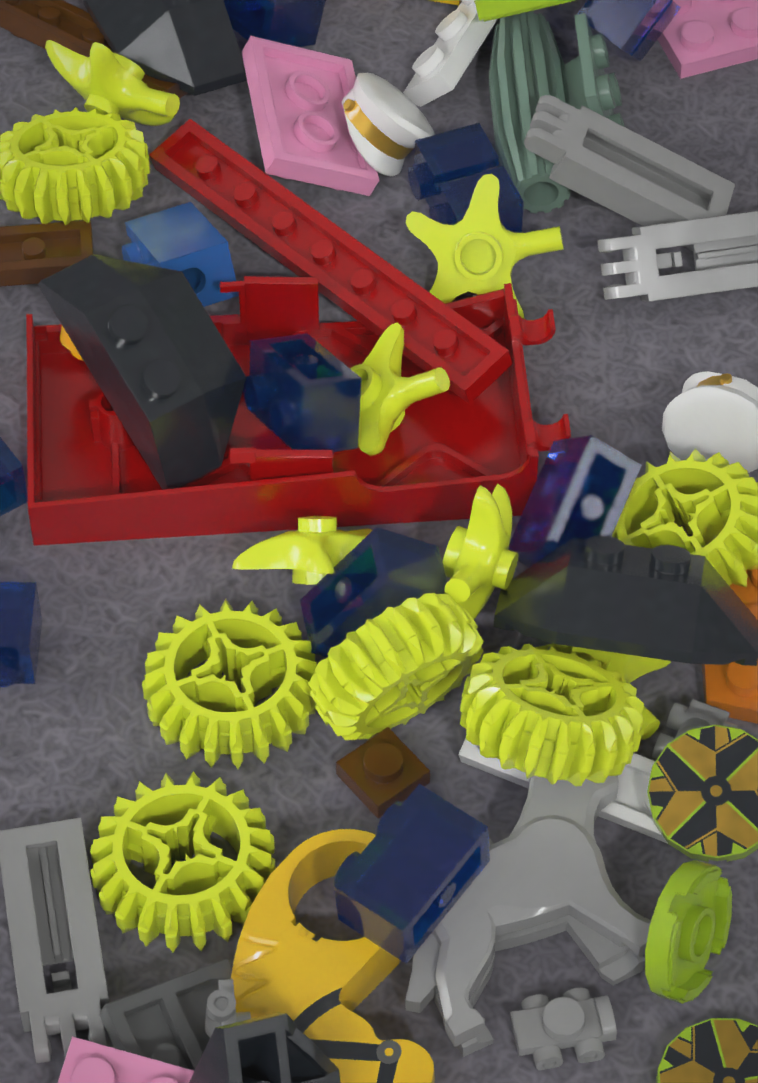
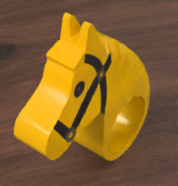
(324, 979)

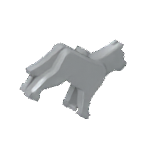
(535, 886)

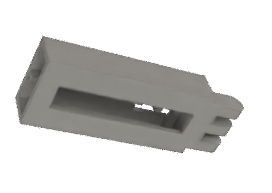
(623, 167)
(722, 250)
(50, 924)

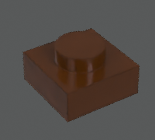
(382, 771)

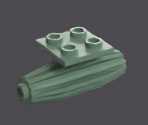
(529, 66)

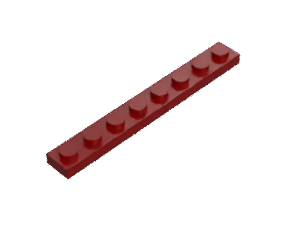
(345, 268)

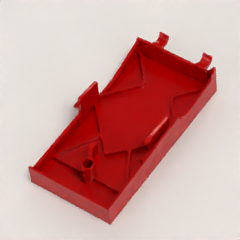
(97, 487)

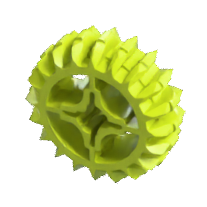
(72, 166)
(710, 501)
(395, 666)
(212, 712)
(551, 714)
(195, 892)

